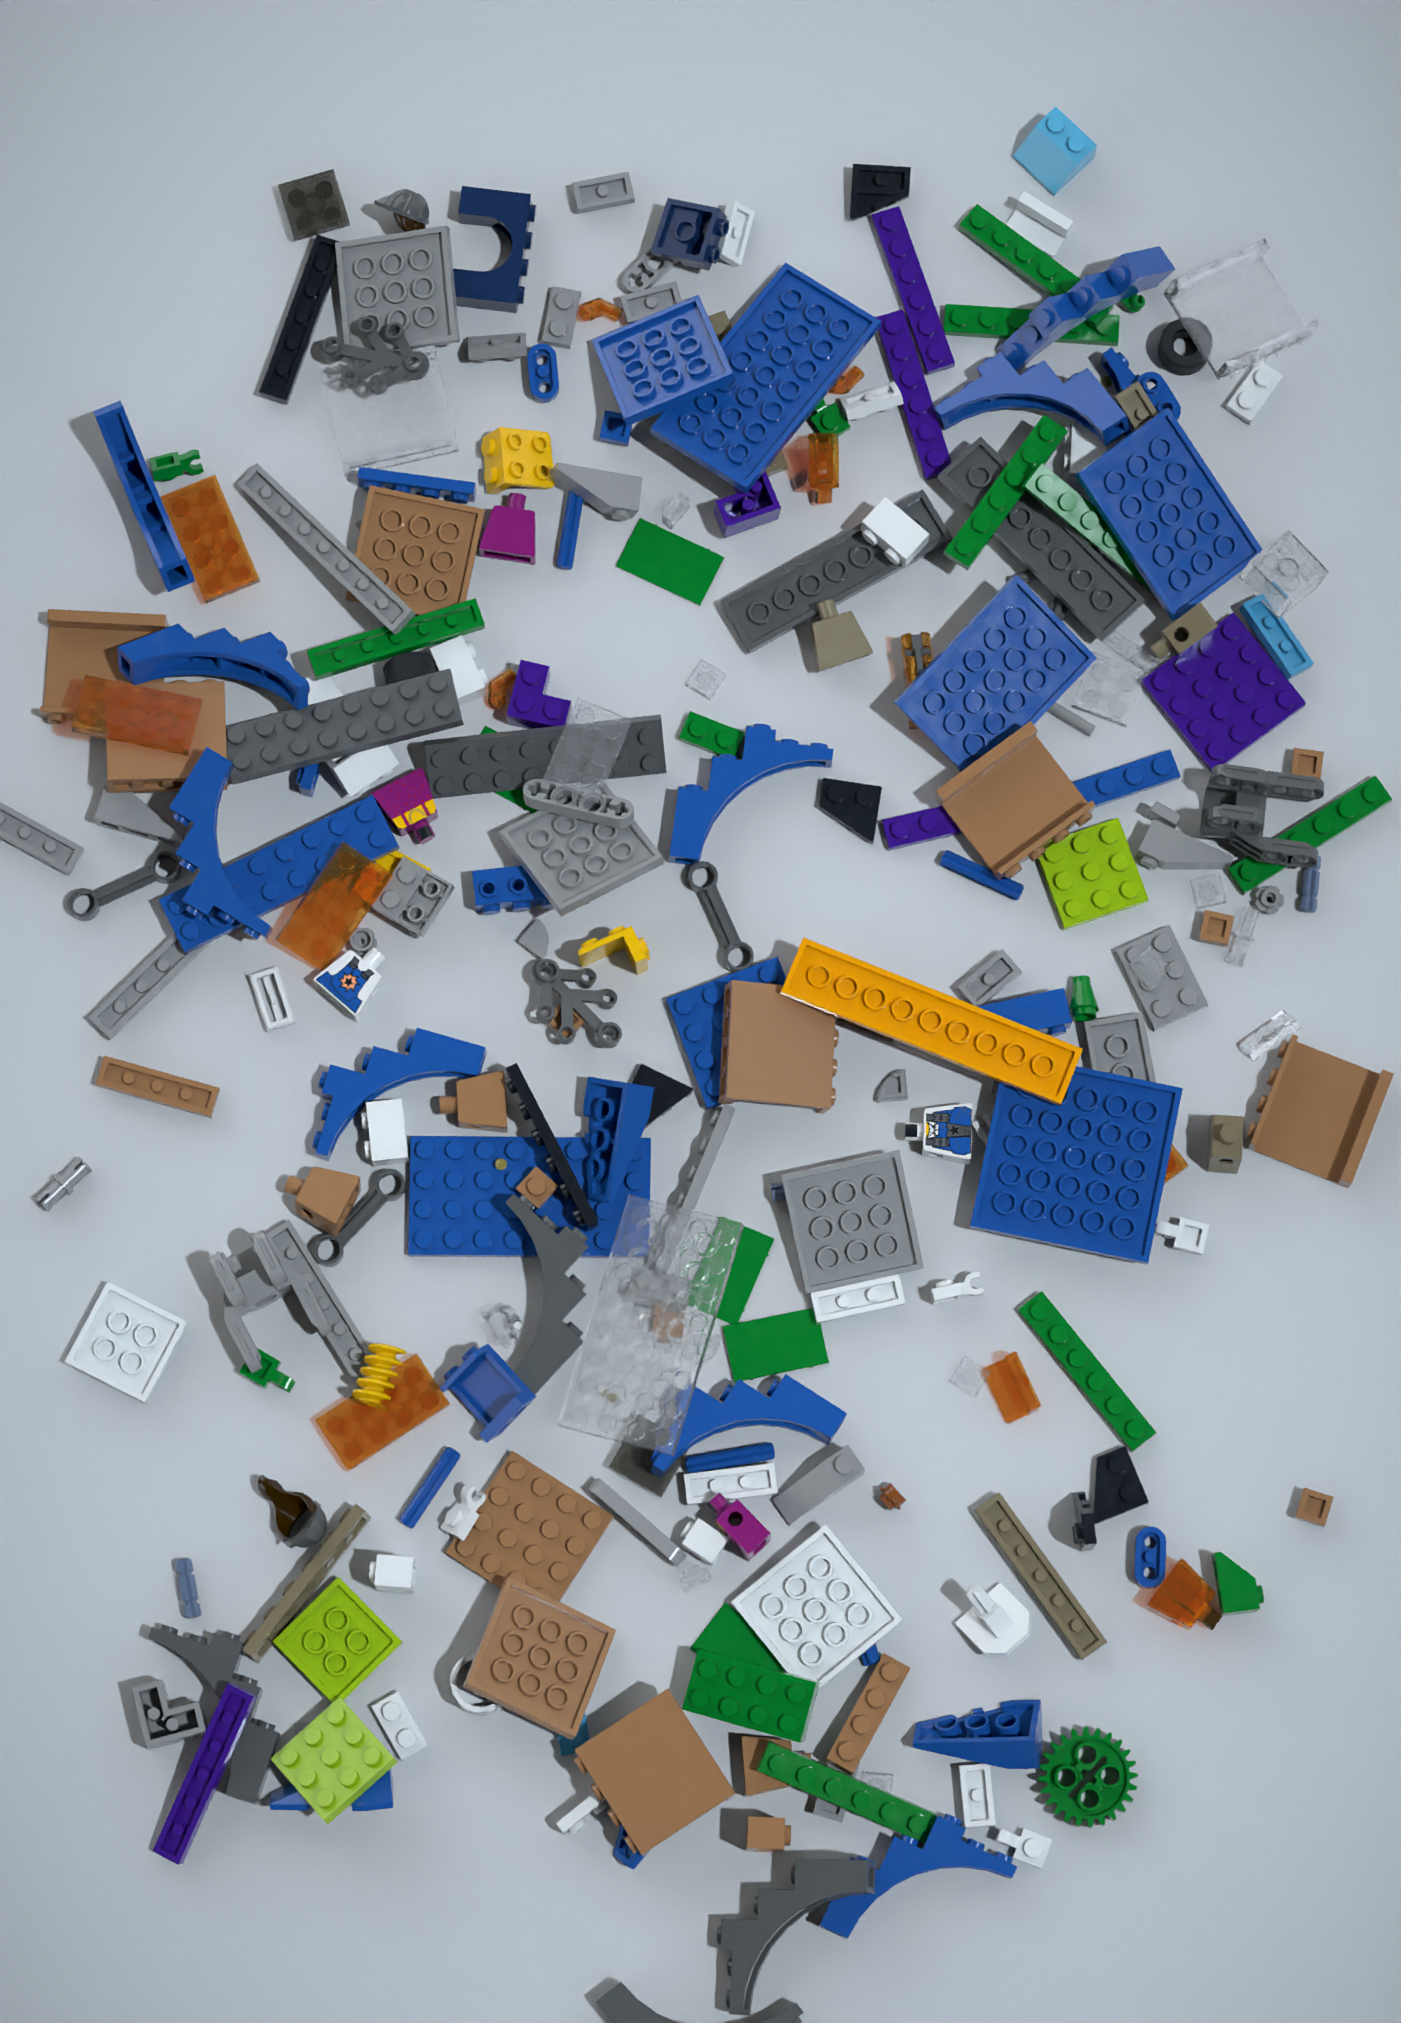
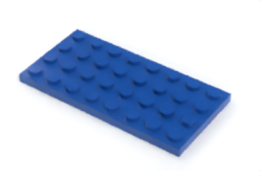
(784, 363)
(462, 1196)

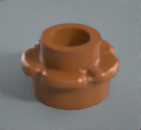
(891, 1497)

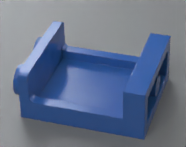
(488, 1390)

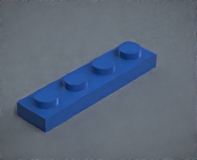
(427, 486)
(1129, 779)

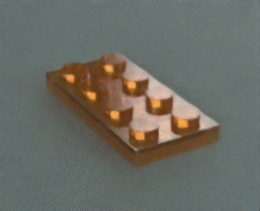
(210, 539)
(136, 715)
(334, 906)
(363, 1431)

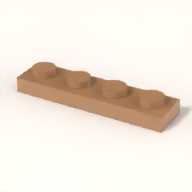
(157, 1086)
(867, 1714)

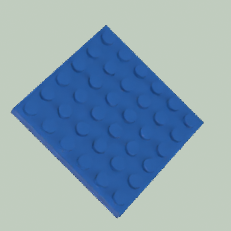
(1081, 1169)

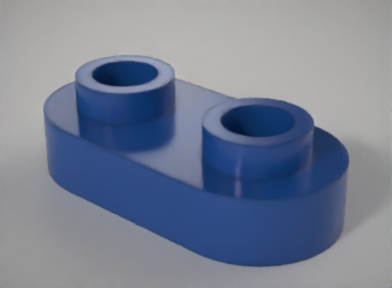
(543, 374)
(1161, 395)
(1150, 1558)

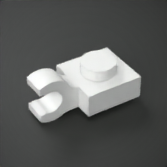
(1187, 1234)
(948, 1291)
(463, 1516)
(1028, 1847)

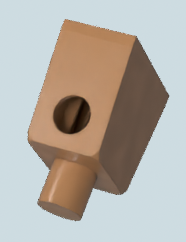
(479, 1103)
(325, 1197)
(755, 1781)

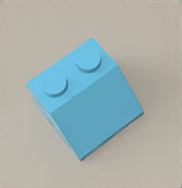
(1055, 151)

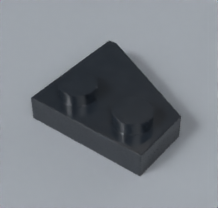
(877, 188)
(852, 805)
(666, 1091)
(1116, 1486)
(1084, 1528)

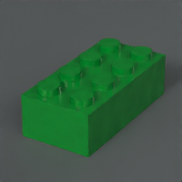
(751, 1695)

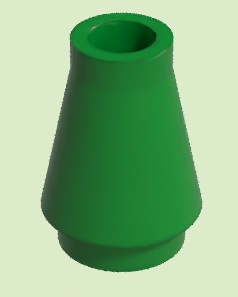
(1083, 1002)

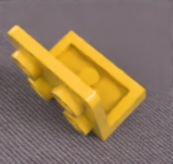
(517, 459)
(618, 939)

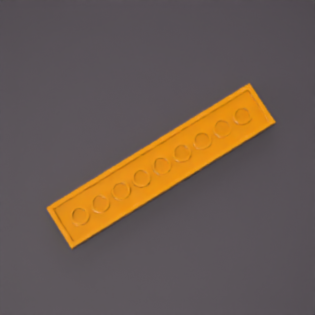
(931, 1021)

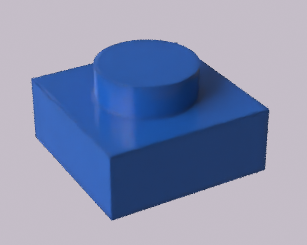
(615, 429)
(307, 779)

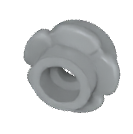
(1265, 906)
(362, 933)

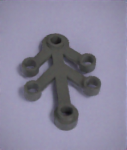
(378, 358)
(574, 1000)

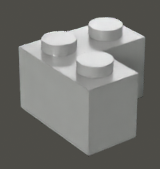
(162, 1724)

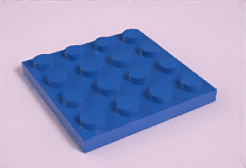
(663, 360)
(700, 1022)

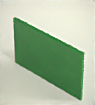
(669, 561)
(746, 1267)
(775, 1345)
(734, 1637)

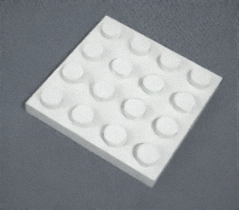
(817, 1609)

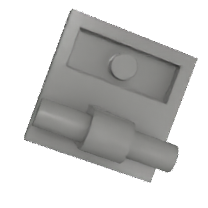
(413, 897)

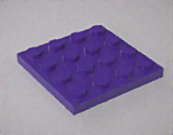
(1223, 693)

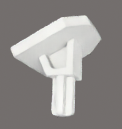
(995, 1621)

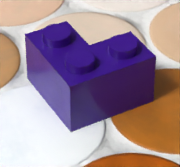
(749, 510)
(530, 704)

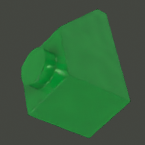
(1235, 1587)

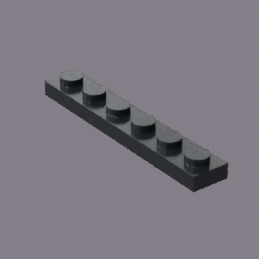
(301, 321)
(544, 1136)

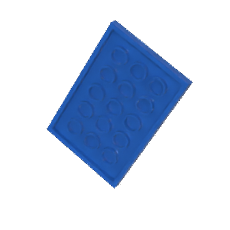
(1169, 513)
(995, 675)

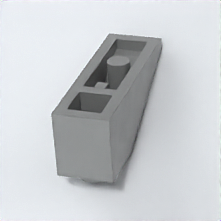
(605, 490)
(132, 816)
(1174, 850)
(819, 1484)

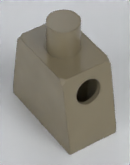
(1194, 623)
(837, 638)
(1225, 1142)

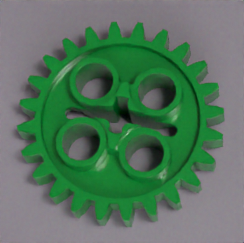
(1108, 1796)

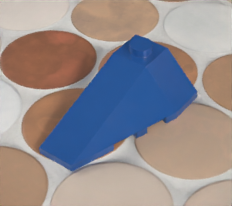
(616, 1123)
(998, 1737)
(374, 1798)

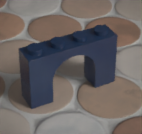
(511, 215)

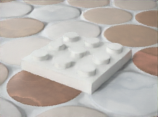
(126, 1342)

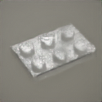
(587, 750)

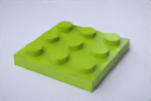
(1092, 874)
(337, 1641)
(333, 1760)

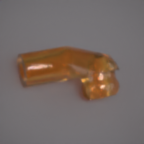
(597, 308)
(847, 382)
(498, 687)

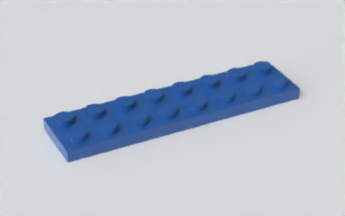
(284, 869)

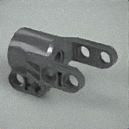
(1237, 806)

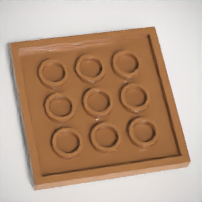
(419, 547)
(531, 1530)
(539, 1658)

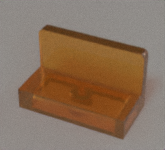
(1012, 1388)

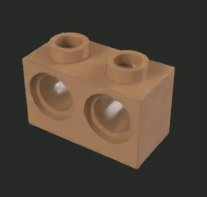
(767, 1834)

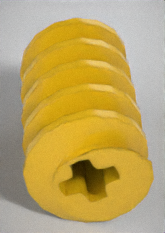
(377, 1374)

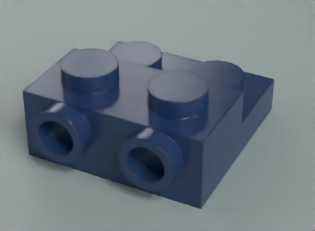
(690, 233)

